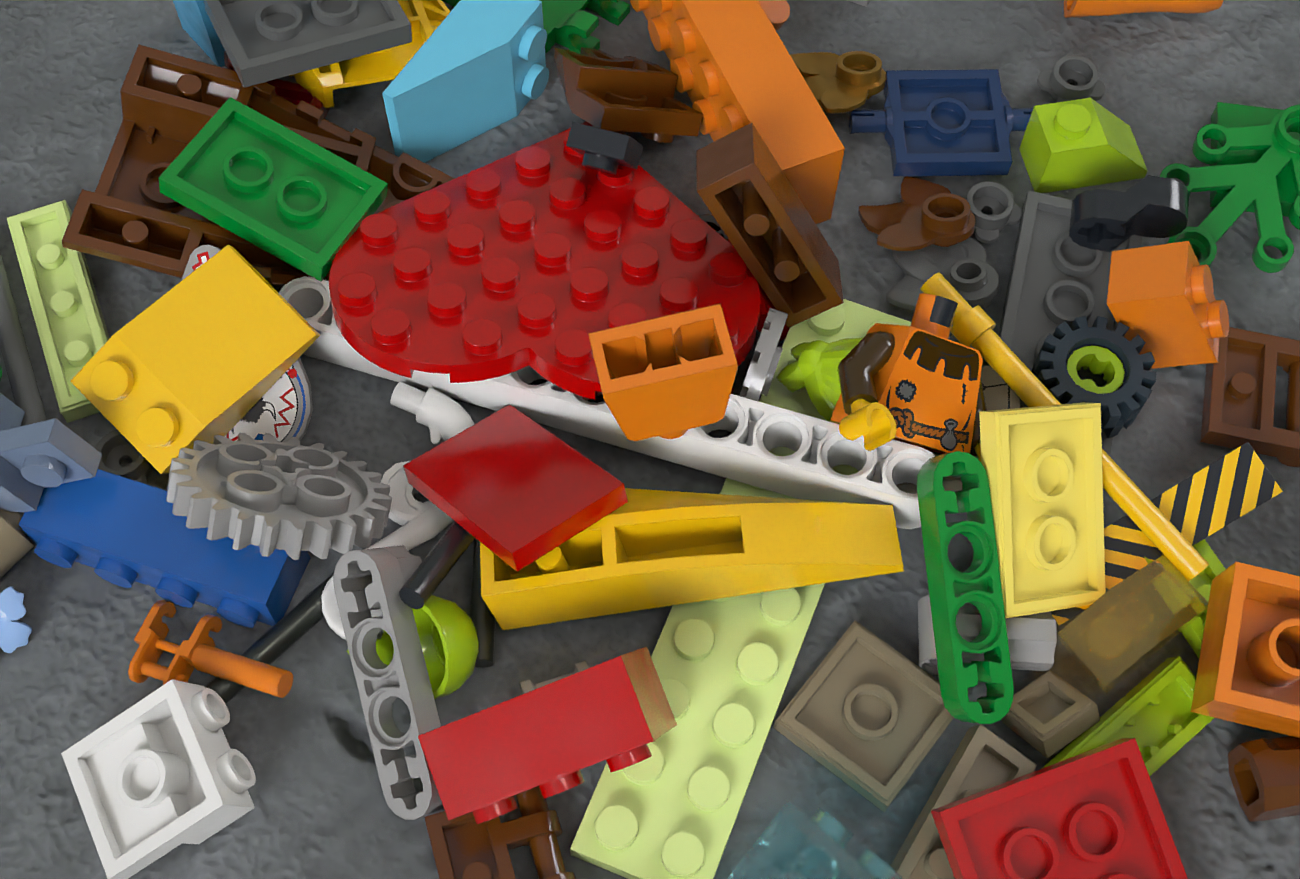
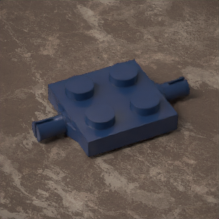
(944, 122)

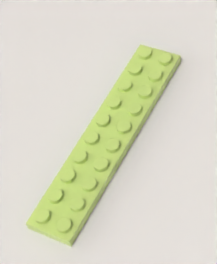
(724, 681)

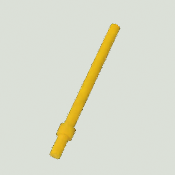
(975, 329)

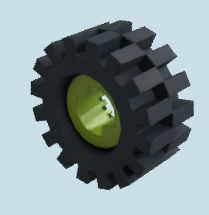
(1103, 353)

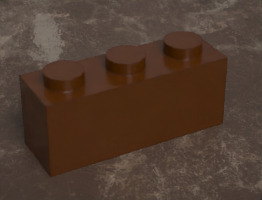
(768, 225)

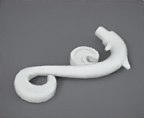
(418, 519)

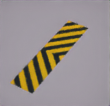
(1194, 507)

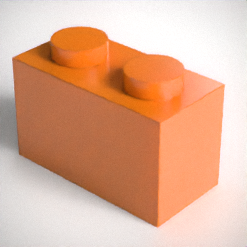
(1167, 303)

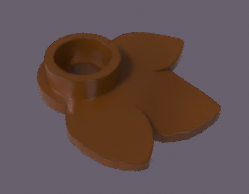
(922, 218)

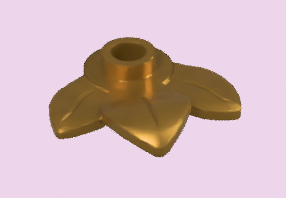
(843, 80)

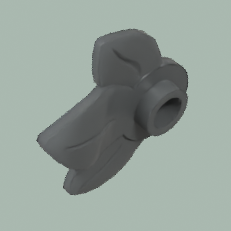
(961, 266)

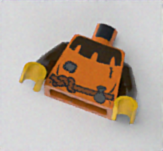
(913, 384)

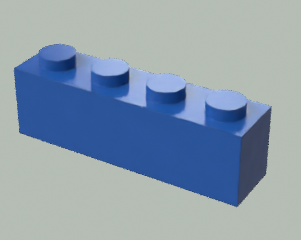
(133, 536)

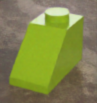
(1078, 147)

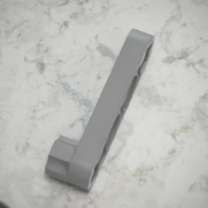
(369, 582)

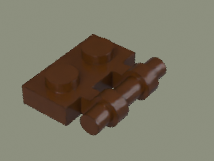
(481, 849)

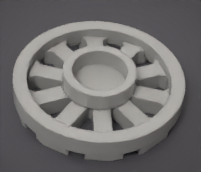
(765, 357)

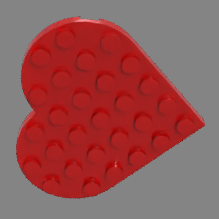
(528, 263)

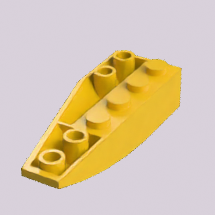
(691, 550)

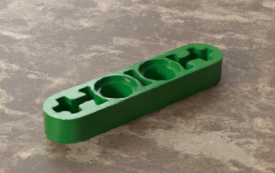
(977, 585)

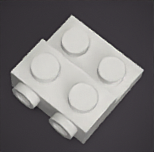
(159, 777)

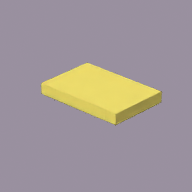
(1046, 504)

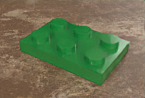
(272, 187)

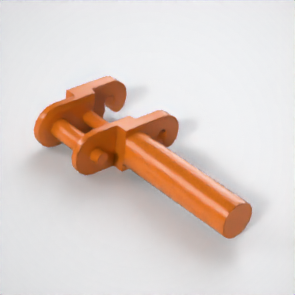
(201, 654)

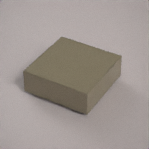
(1050, 713)

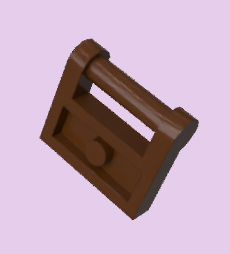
(1242, 395)

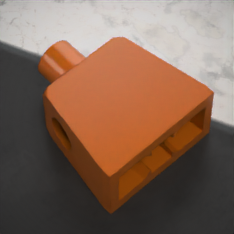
(666, 372)

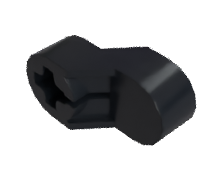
(1148, 209)

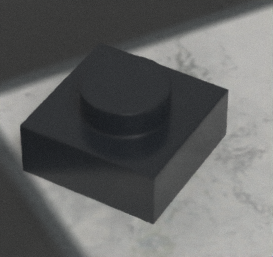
(603, 148)

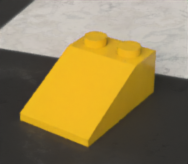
(195, 359)

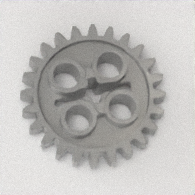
(278, 495)

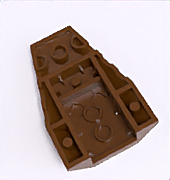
(163, 109)

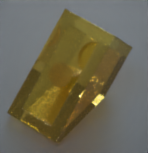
(1132, 622)

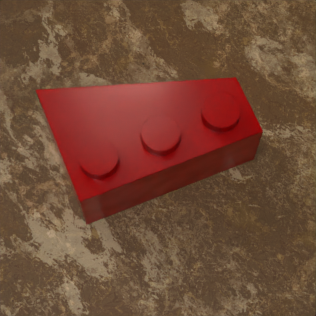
(548, 737)

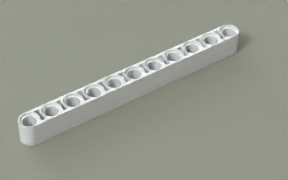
(739, 457)

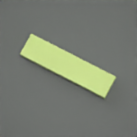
(60, 300)

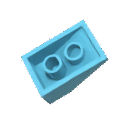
(468, 76)

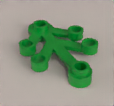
(1249, 185)

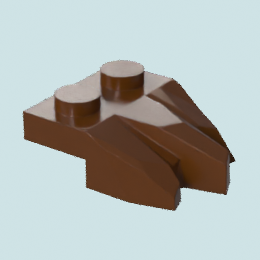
(625, 95)

